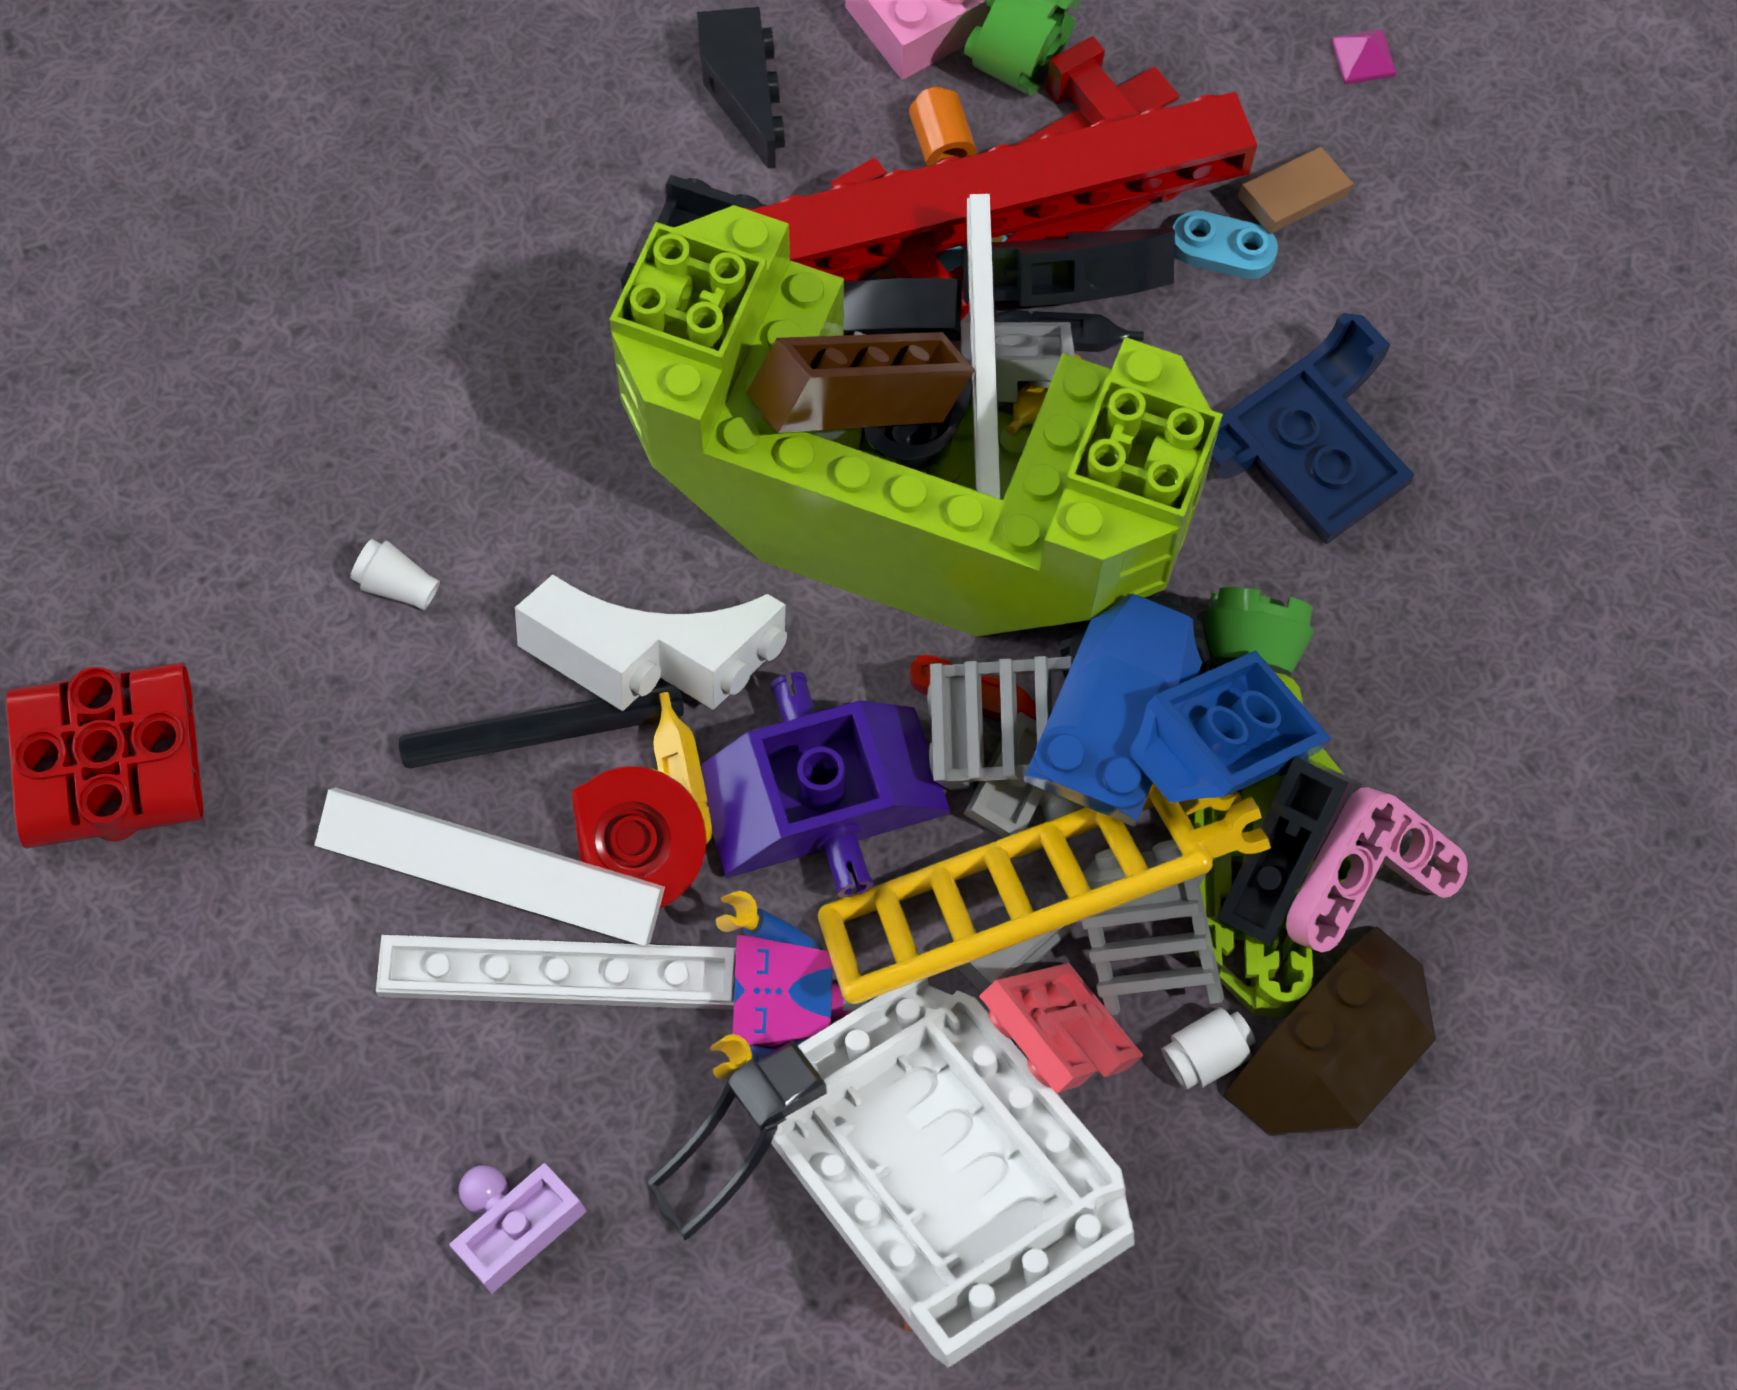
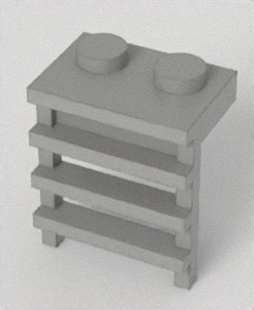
(957, 717)
(1173, 902)

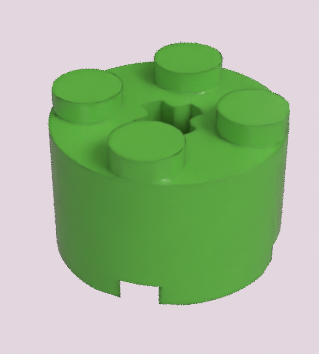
(1020, 39)

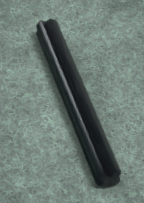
(532, 728)

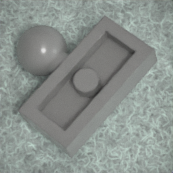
(1010, 803)

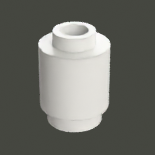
(1209, 1048)

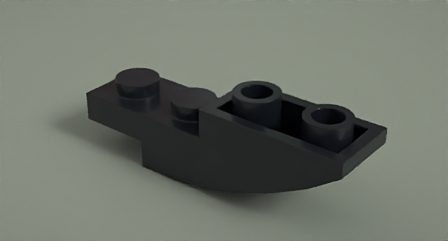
(1079, 267)

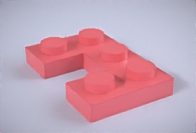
(1040, 1014)

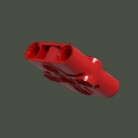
(57, 721)

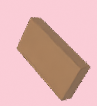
(1295, 190)

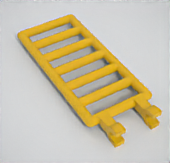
(1196, 845)

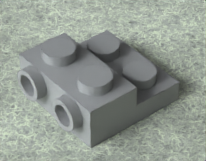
(1023, 353)

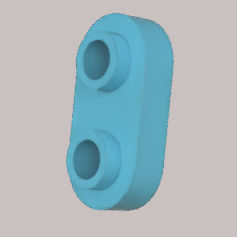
(1223, 246)

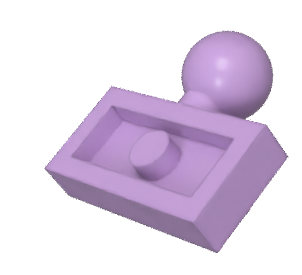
(513, 1223)

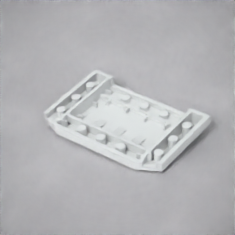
(952, 1167)

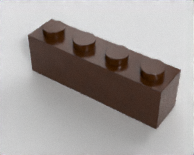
(858, 381)

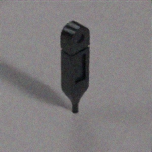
(1089, 331)

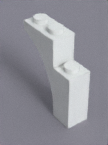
(627, 650)

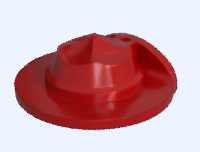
(641, 827)

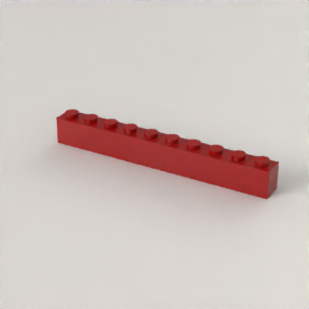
(1027, 185)

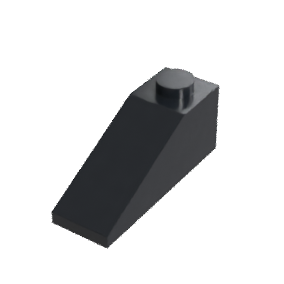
(1296, 830)

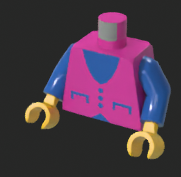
(779, 986)

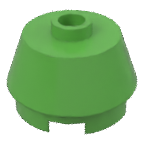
(1247, 622)

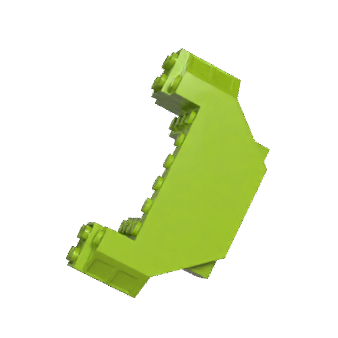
(1086, 492)

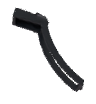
(769, 1094)

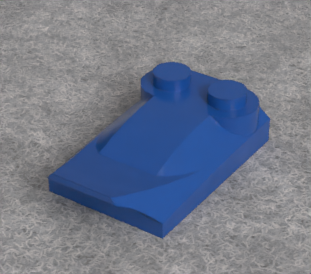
(1117, 670)
(1224, 731)

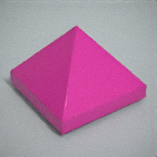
(1363, 56)

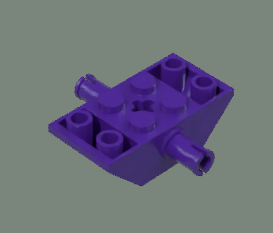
(872, 775)

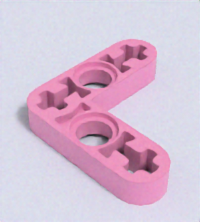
(1379, 844)

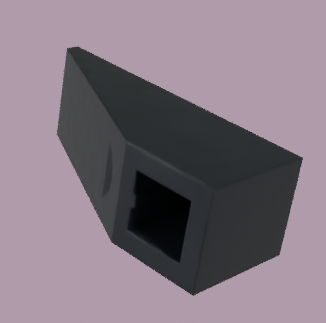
(737, 77)

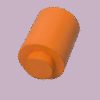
(941, 125)

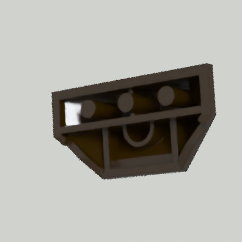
(1341, 1044)

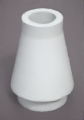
(392, 575)

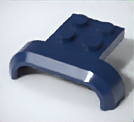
(1312, 438)

